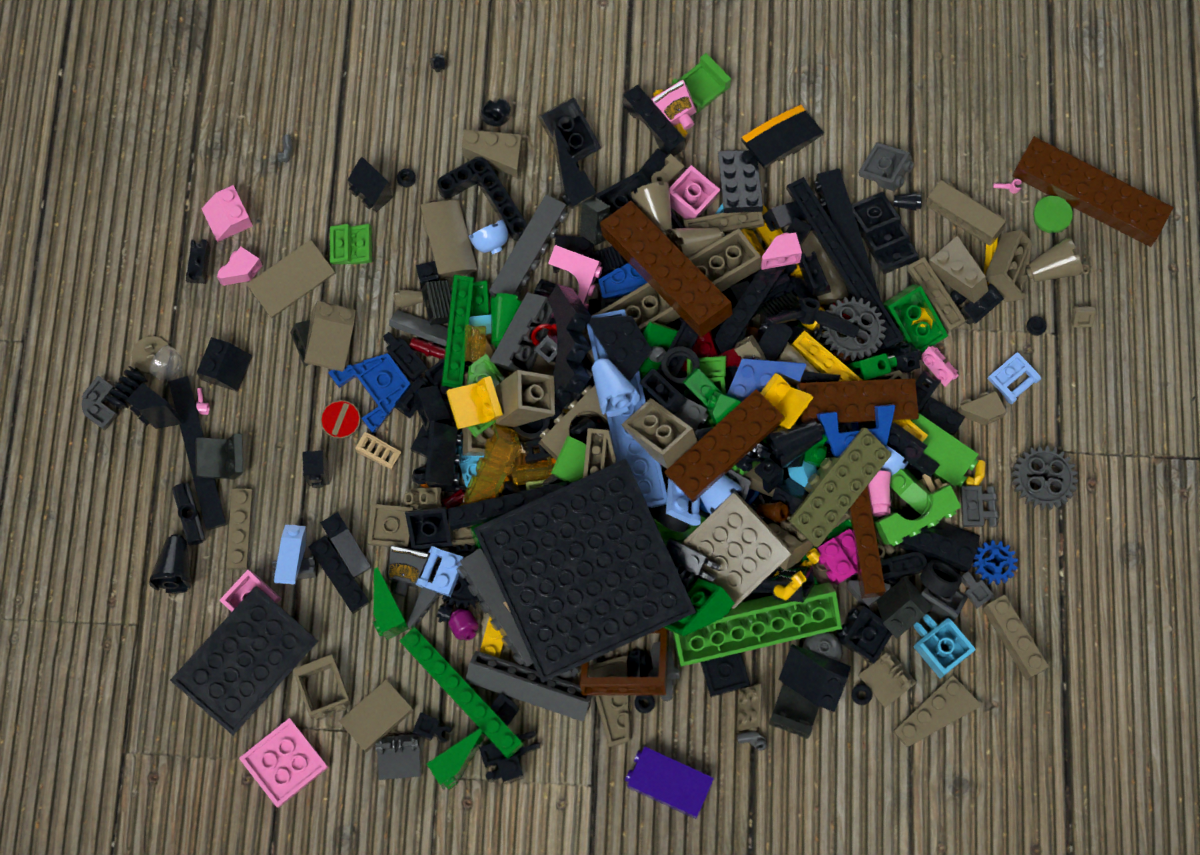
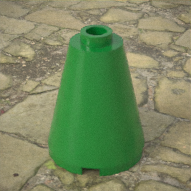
(502, 312)

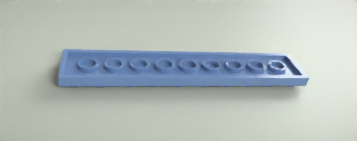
(642, 464)

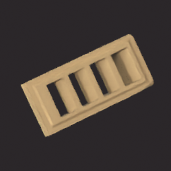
(381, 445)

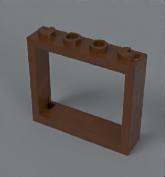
(629, 685)

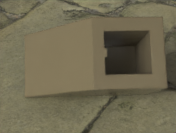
(983, 410)

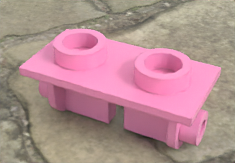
(934, 361)

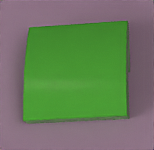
(351, 244)
(570, 461)

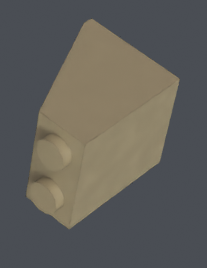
(525, 398)

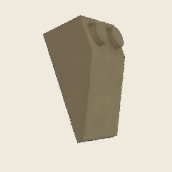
(329, 335)
(660, 433)

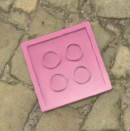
(283, 763)

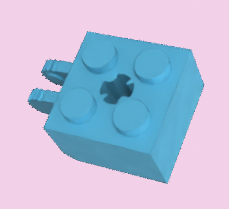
(946, 634)

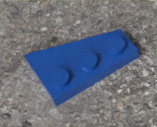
(620, 282)

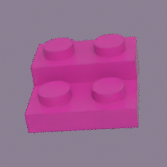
(839, 557)

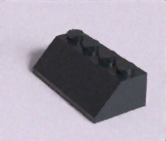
(942, 543)

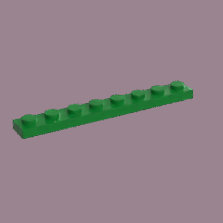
(461, 693)

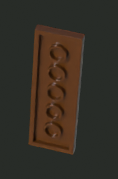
(857, 399)
(724, 445)

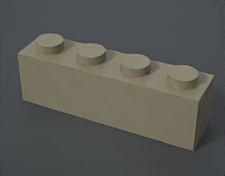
(966, 212)
(1015, 637)

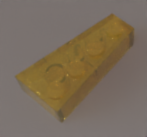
(494, 466)

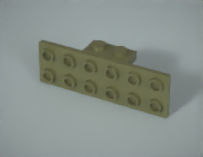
(838, 486)

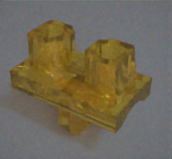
(475, 342)

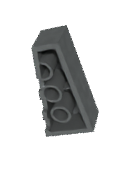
(516, 347)

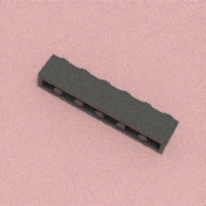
(530, 247)
(484, 585)
(526, 686)

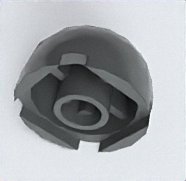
(824, 644)

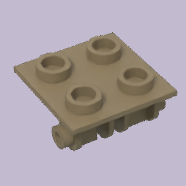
(887, 679)
(750, 708)

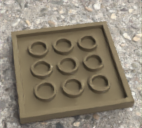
(741, 546)

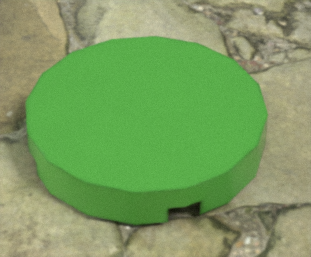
(1052, 214)

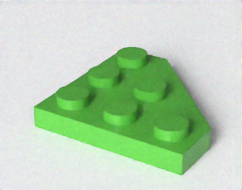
(476, 372)

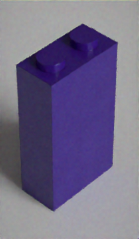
(669, 782)

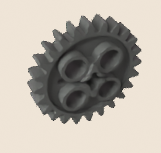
(850, 346)
(1044, 495)

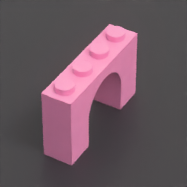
(582, 267)

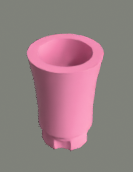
(880, 494)

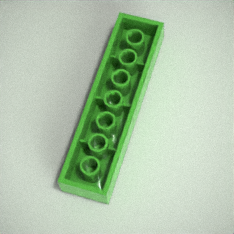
(761, 624)

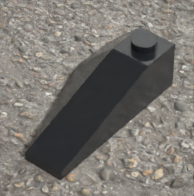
(574, 184)

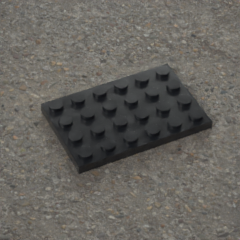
(244, 660)

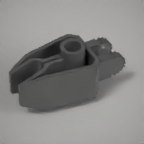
(672, 672)

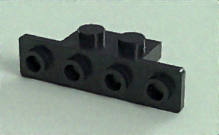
(909, 448)

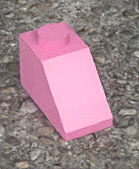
(782, 251)

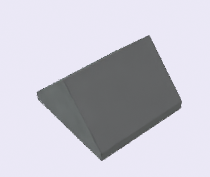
(945, 606)

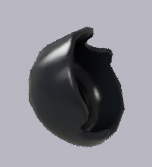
(496, 112)

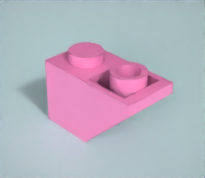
(240, 268)

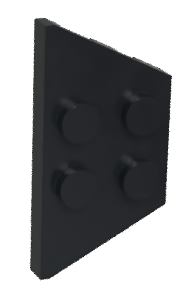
(622, 343)

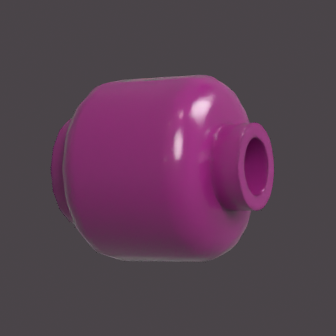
(463, 624)

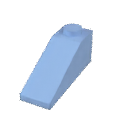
(290, 554)

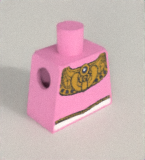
(676, 105)

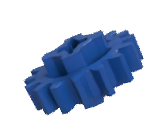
(994, 553)

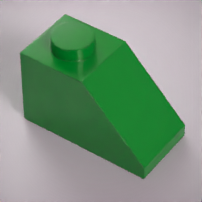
(721, 405)

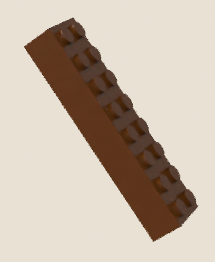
(1093, 191)
(666, 269)

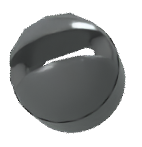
(657, 351)

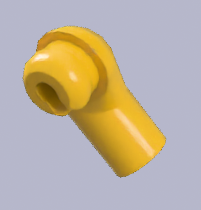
(979, 474)

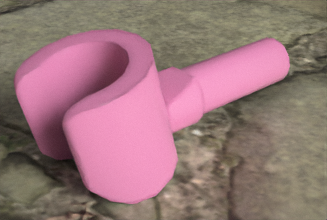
(1011, 187)
(203, 408)

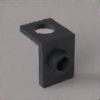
(797, 331)

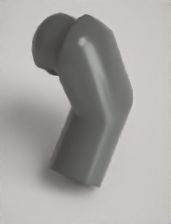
(287, 149)
(753, 738)

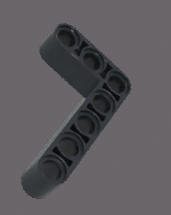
(491, 192)

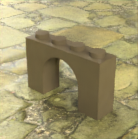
(554, 439)

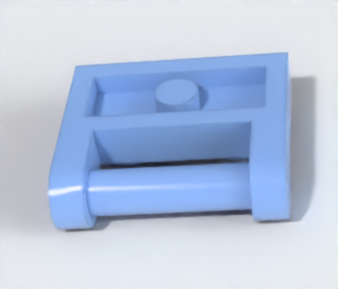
(1009, 373)
(678, 505)
(446, 574)

